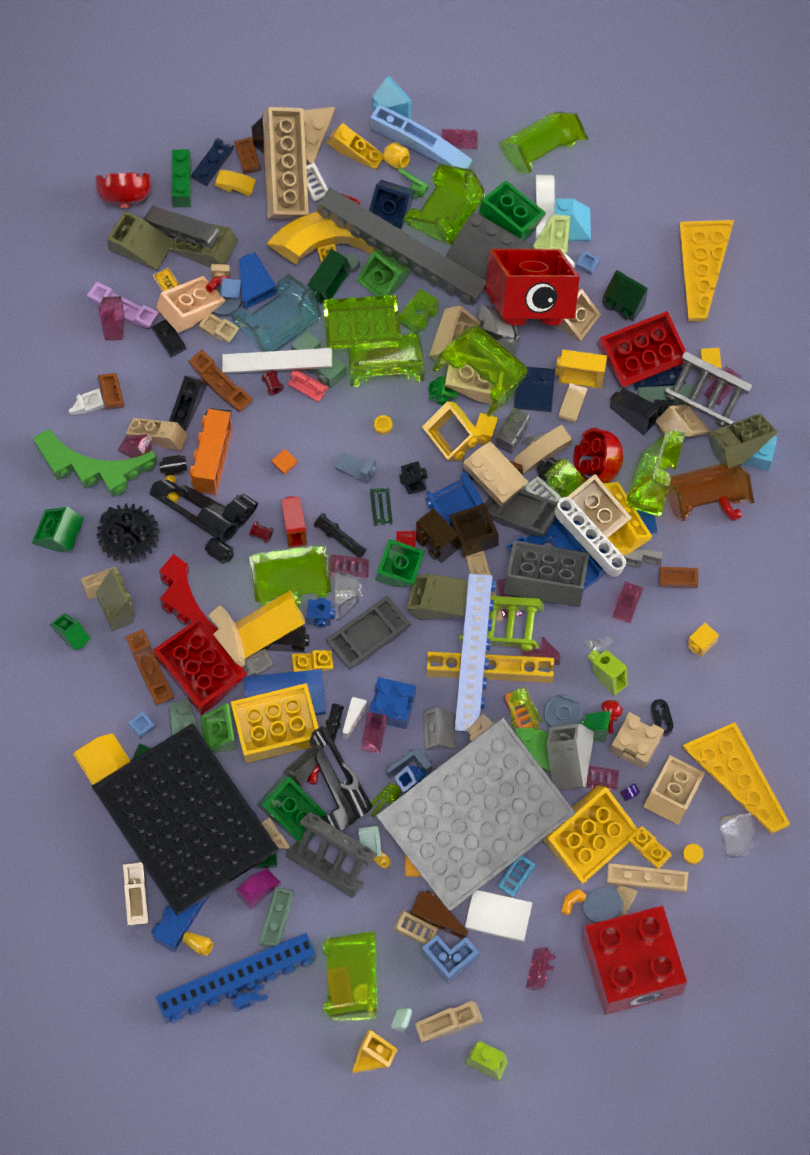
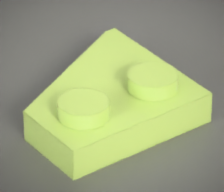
(554, 233)

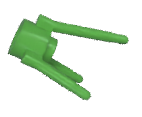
(417, 185)

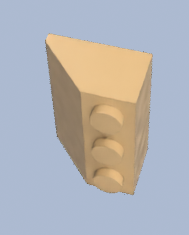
(453, 324)
(495, 474)

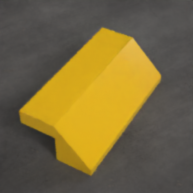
(634, 532)
(269, 623)
(101, 757)

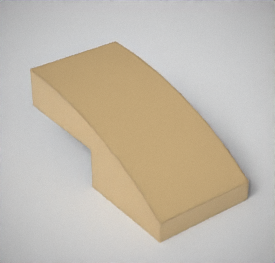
(218, 328)
(572, 402)

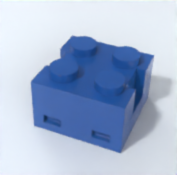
(394, 700)

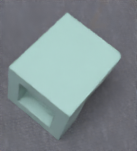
(370, 838)

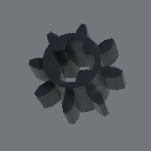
(544, 466)

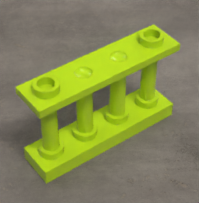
(512, 605)

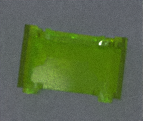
(449, 205)
(387, 360)
(650, 478)
(294, 569)
(351, 977)

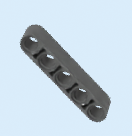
(182, 227)

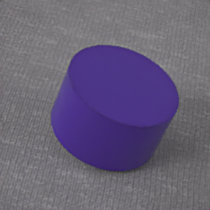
(630, 792)

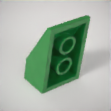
(288, 805)

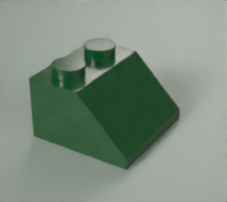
(625, 296)

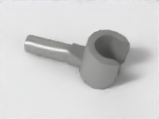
(529, 439)

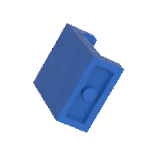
(454, 497)

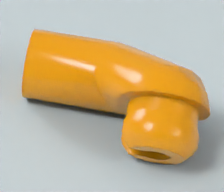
(570, 899)

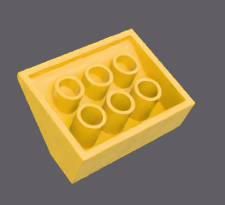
(274, 722)
(592, 834)

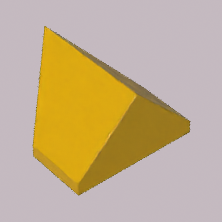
(374, 1053)

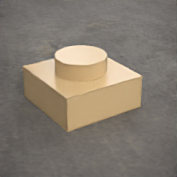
(220, 270)

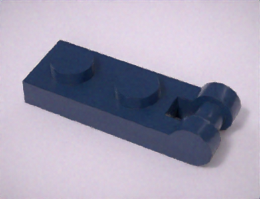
(212, 162)
(660, 379)

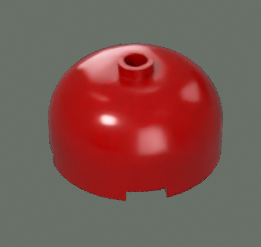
(123, 188)
(606, 455)

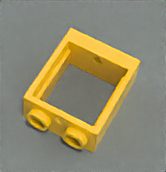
(581, 368)
(439, 419)

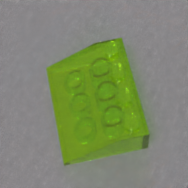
(362, 322)

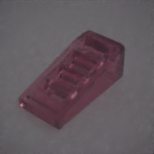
(348, 560)
(605, 772)

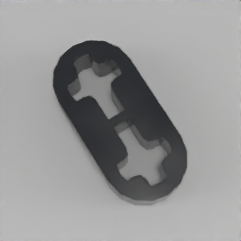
(666, 716)

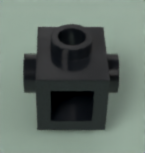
(413, 477)

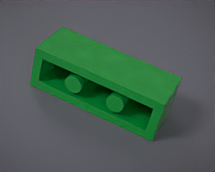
(181, 178)

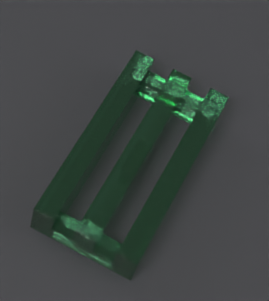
(382, 521)

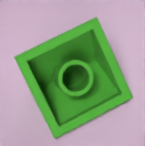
(218, 729)

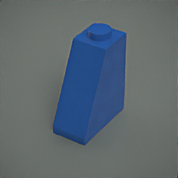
(255, 281)

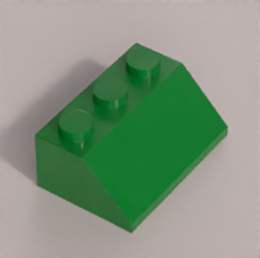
(511, 210)

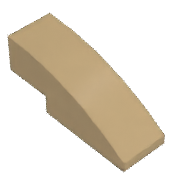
(544, 447)
(228, 634)
(135, 893)
(449, 1021)

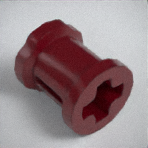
(272, 382)
(261, 532)

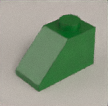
(70, 631)
(598, 723)

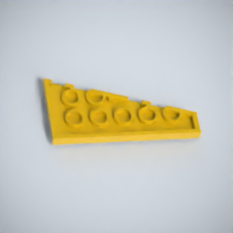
(702, 257)

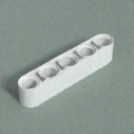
(591, 545)

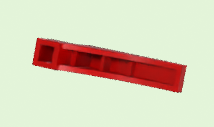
(178, 597)

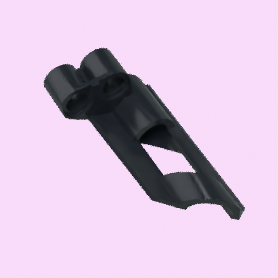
(214, 517)
(348, 795)

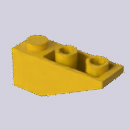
(354, 146)

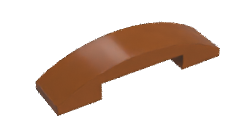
(219, 382)
(149, 667)

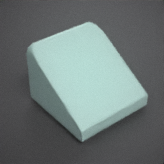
(401, 1020)

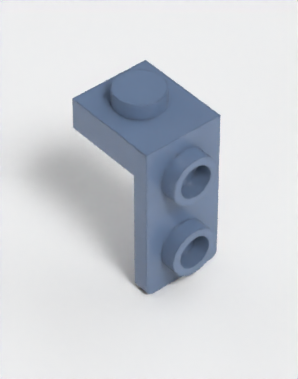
(355, 467)
(417, 756)

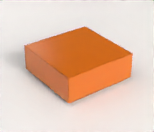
(284, 462)

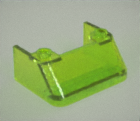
(541, 137)
(489, 360)

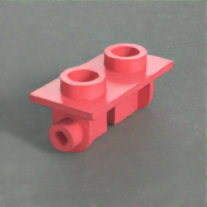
(307, 385)

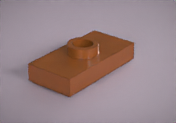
(247, 155)
(110, 391)
(678, 577)

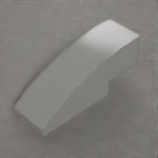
(493, 321)

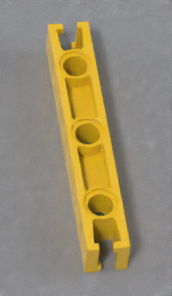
(506, 667)

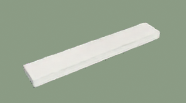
(277, 360)

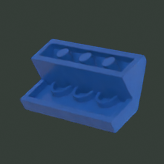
(272, 682)

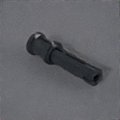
(331, 531)

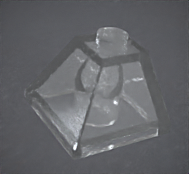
(346, 593)

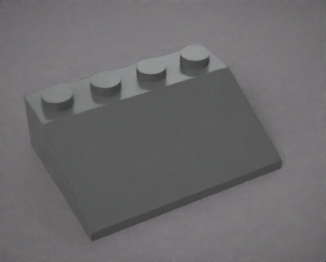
(476, 239)
(546, 573)

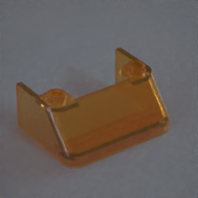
(707, 486)

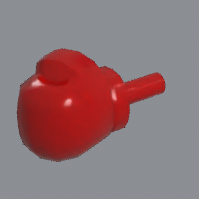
(616, 711)

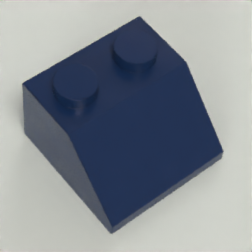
(391, 202)
(536, 390)

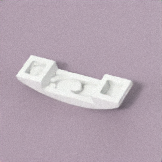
(545, 198)

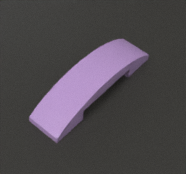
(133, 313)

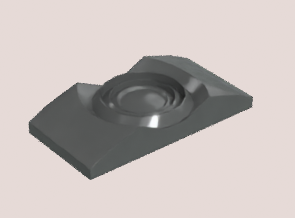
(526, 512)
(368, 633)

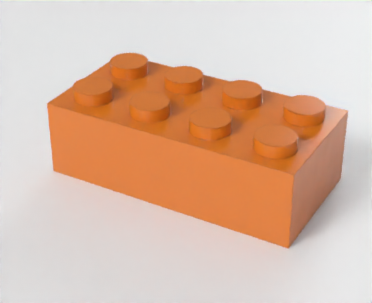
(211, 452)

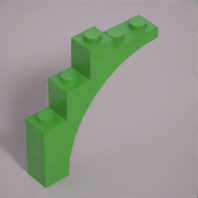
(88, 470)

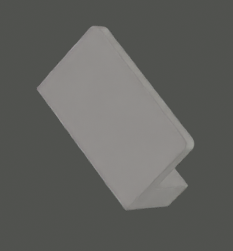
(439, 728)

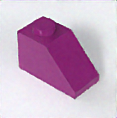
(257, 888)

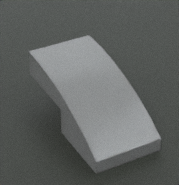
(636, 557)
(258, 663)

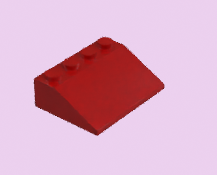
(643, 349)
(199, 665)

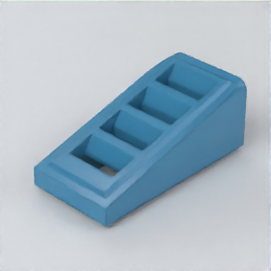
(526, 861)

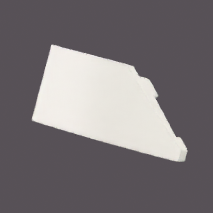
(87, 402)

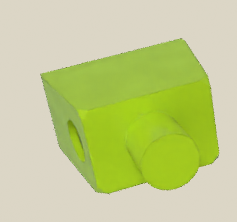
(609, 671)
(487, 1060)

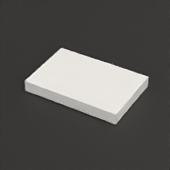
(498, 915)

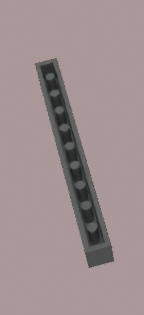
(401, 246)

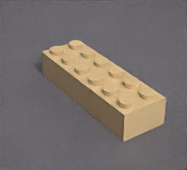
(285, 163)

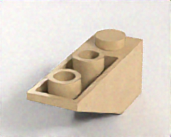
(163, 433)

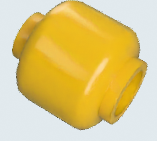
(396, 155)

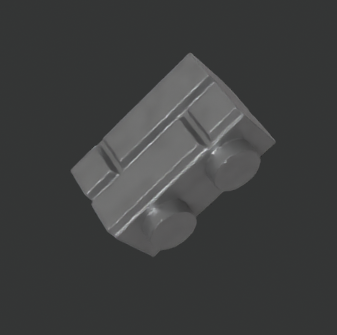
(512, 430)

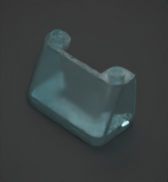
(280, 318)

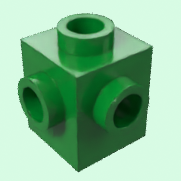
(439, 392)

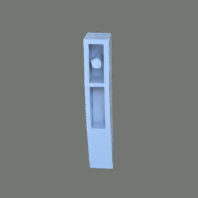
(416, 137)

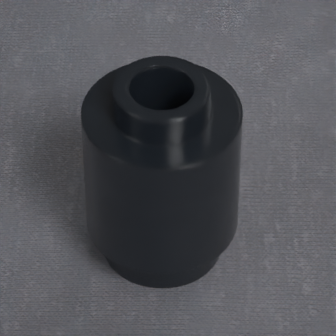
(173, 465)
(219, 550)

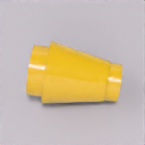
(200, 944)

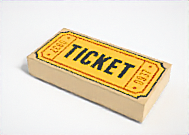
(165, 280)

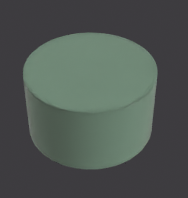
(353, 261)

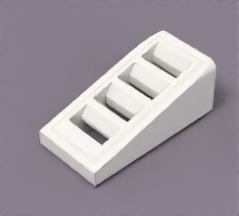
(313, 169)
(548, 490)
(355, 712)

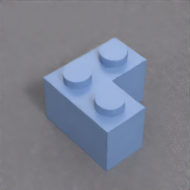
(450, 962)

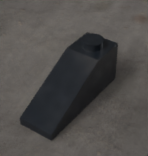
(187, 401)

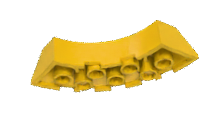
(310, 232)

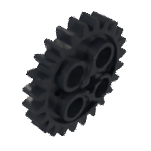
(116, 545)

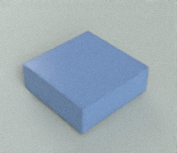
(587, 262)
(230, 288)
(141, 724)

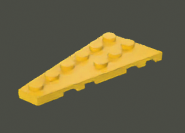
(733, 766)

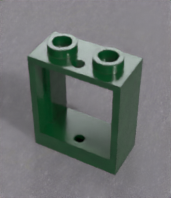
(329, 276)

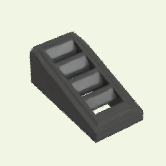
(302, 767)

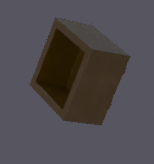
(474, 530)
(436, 536)

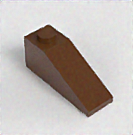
(433, 911)

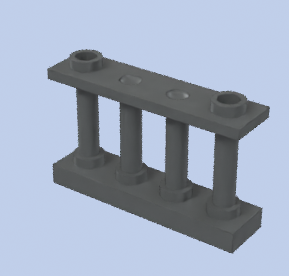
(707, 370)
(323, 868)

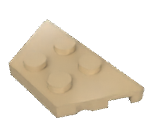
(315, 128)

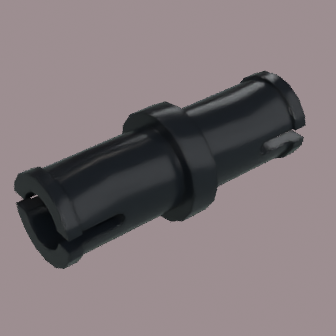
(333, 722)

